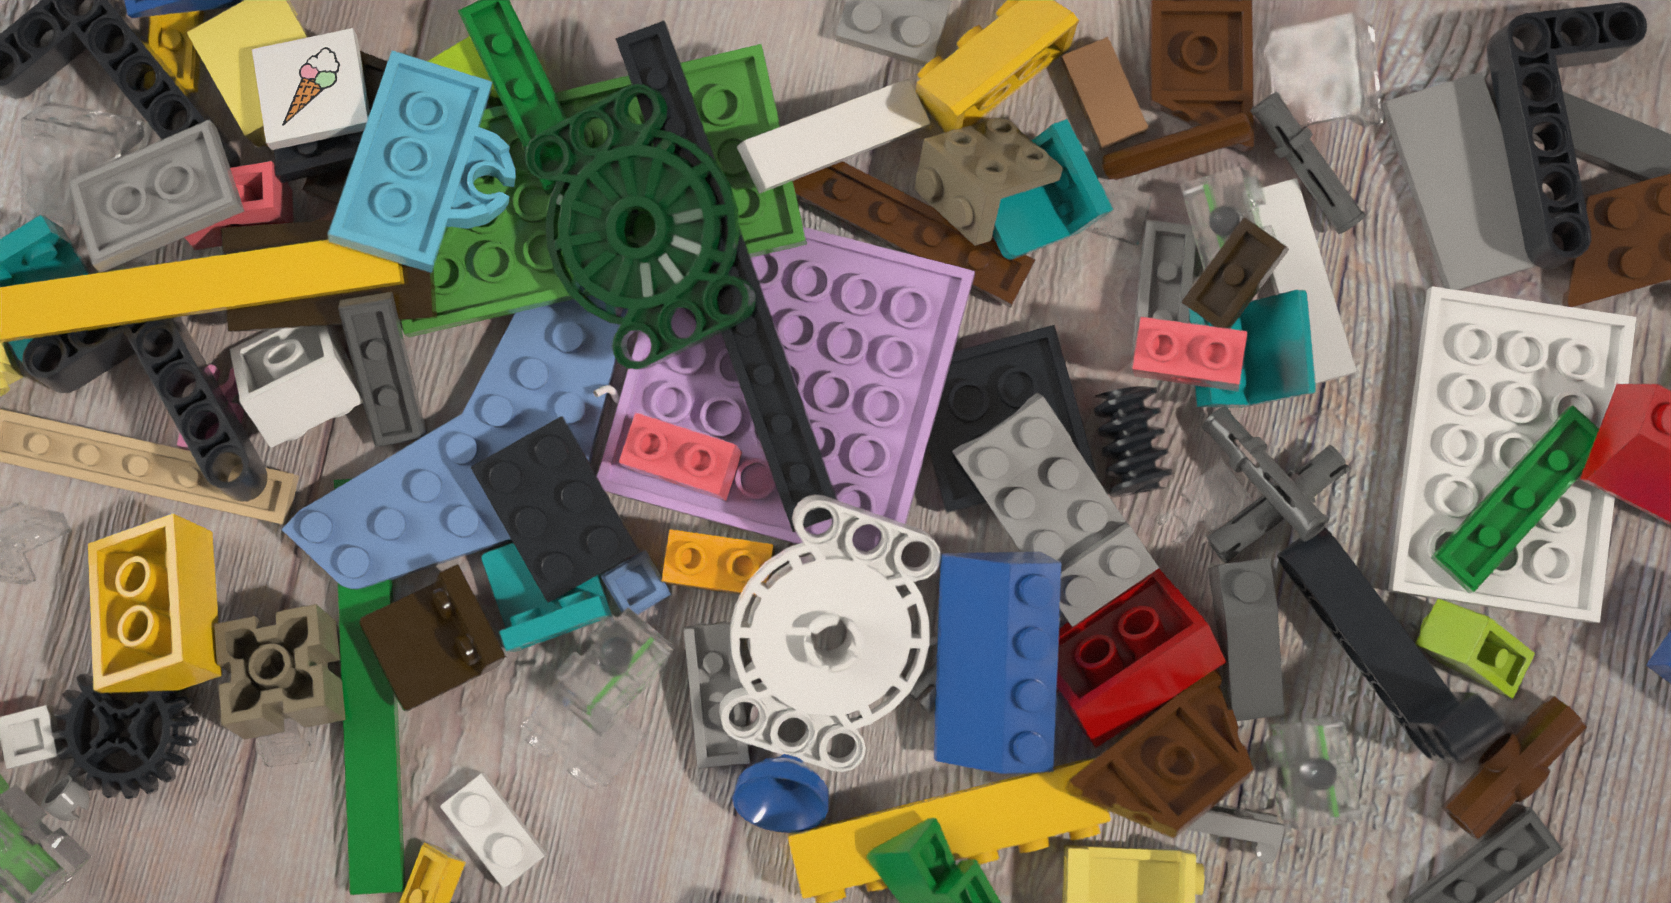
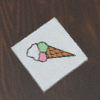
(311, 89)

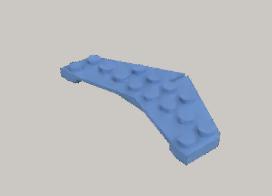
(425, 498)

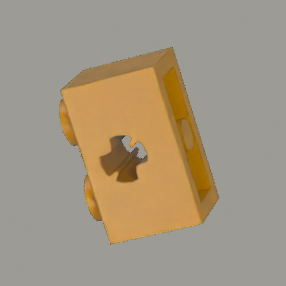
(713, 561)

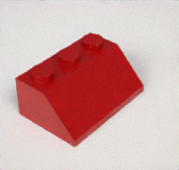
(1634, 449)
(1132, 657)

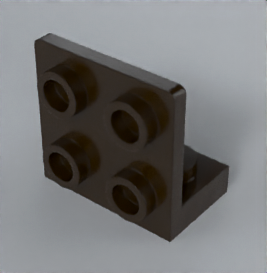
(432, 640)

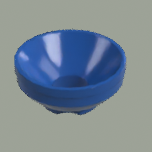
(778, 802)

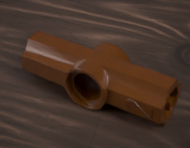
(1514, 766)

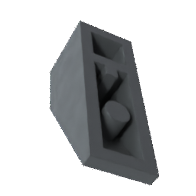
(1248, 637)

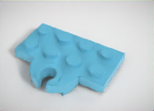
(421, 165)

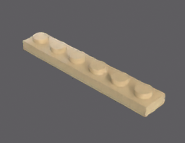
(133, 466)

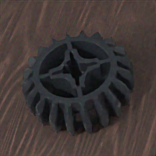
(90, 753)

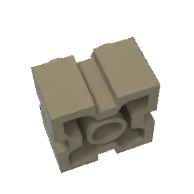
(279, 672)

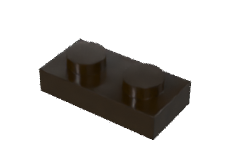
(1235, 275)

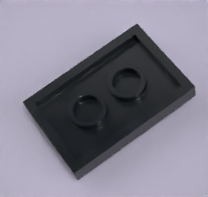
(555, 509)

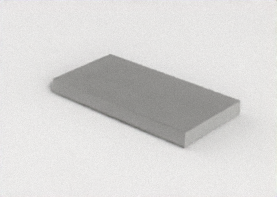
(1460, 180)

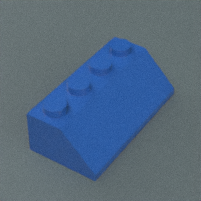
(997, 661)

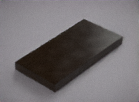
(412, 299)

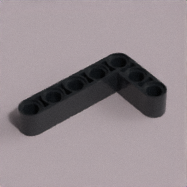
(96, 32)
(1548, 117)
(170, 374)
(1438, 721)

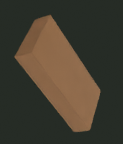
(1104, 93)

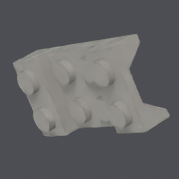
(1056, 507)

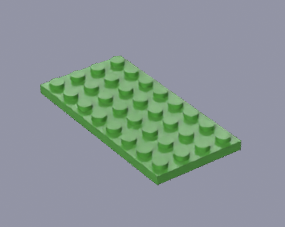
(507, 261)

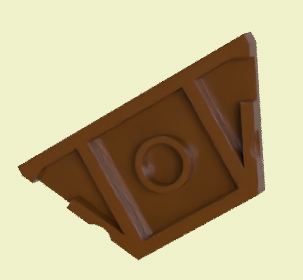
(1202, 60)
(1627, 242)
(1171, 763)

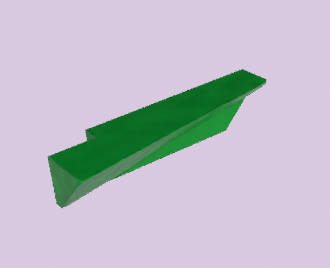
(923, 869)

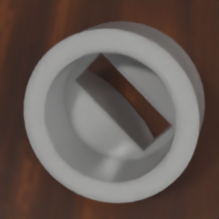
(65, 798)

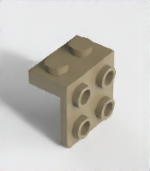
(976, 167)

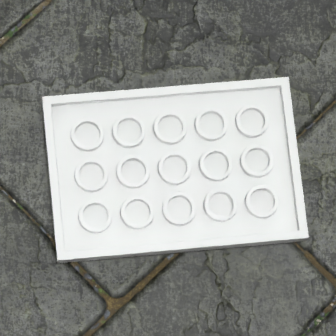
(1482, 396)

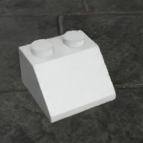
(294, 380)

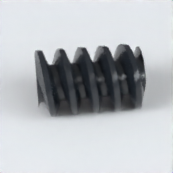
(1132, 440)

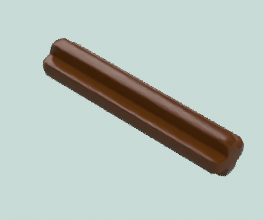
(1177, 147)

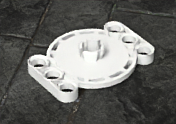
(814, 595)

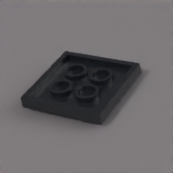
(988, 387)

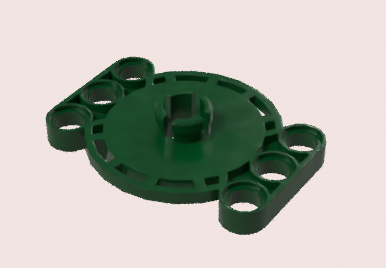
(600, 214)

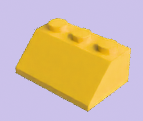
(995, 61)
(153, 607)

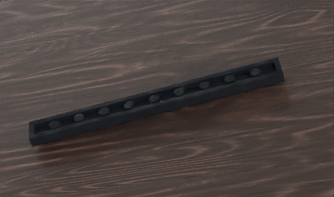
(755, 342)

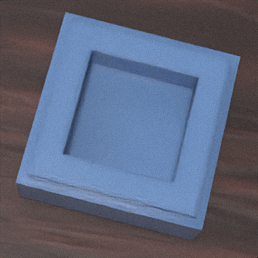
(636, 584)

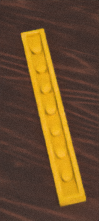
(189, 288)

